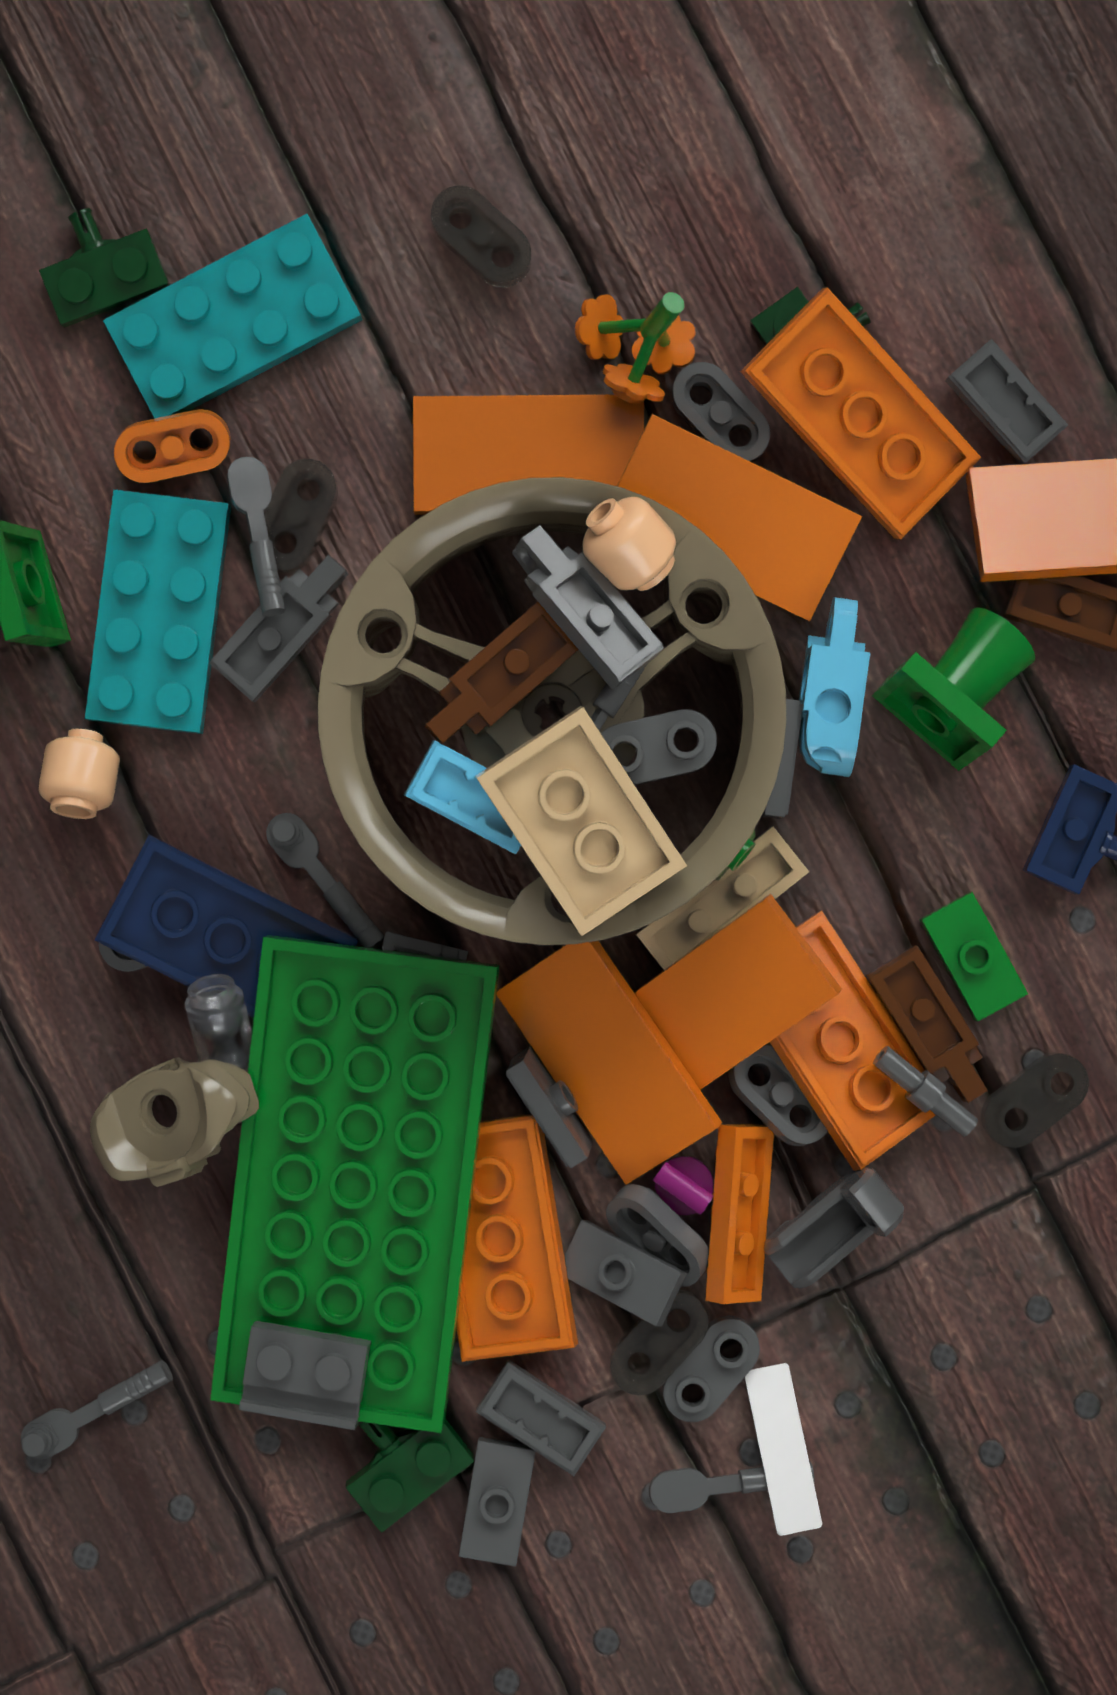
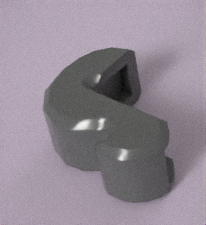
(834, 1226)

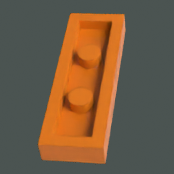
(739, 1213)

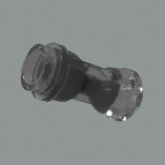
(217, 1013)

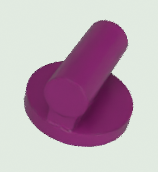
(685, 1185)

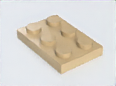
(581, 820)

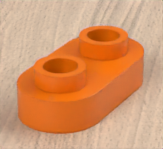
(173, 445)

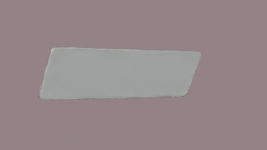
(783, 1449)

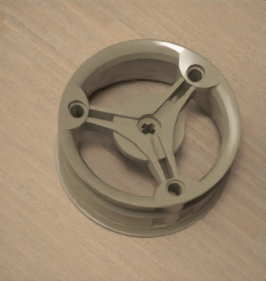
(385, 600)

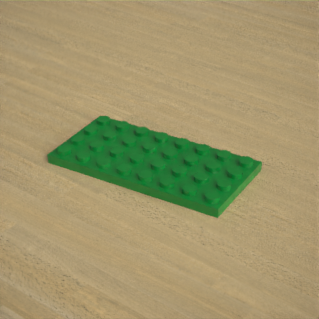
(359, 1164)

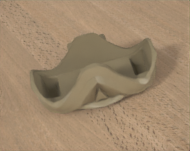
(208, 1103)

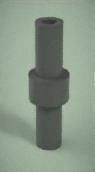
(925, 1091)

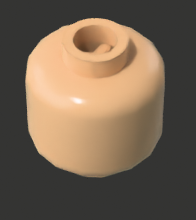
(629, 543)
(79, 774)

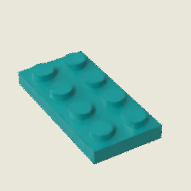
(233, 319)
(158, 611)

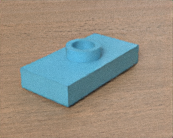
(449, 787)

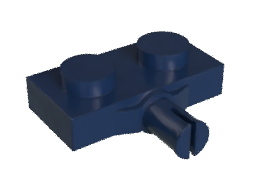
(1075, 831)

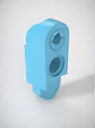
(833, 693)

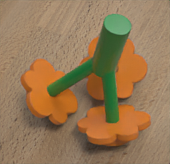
(661, 342)

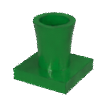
(28, 592)
(948, 700)

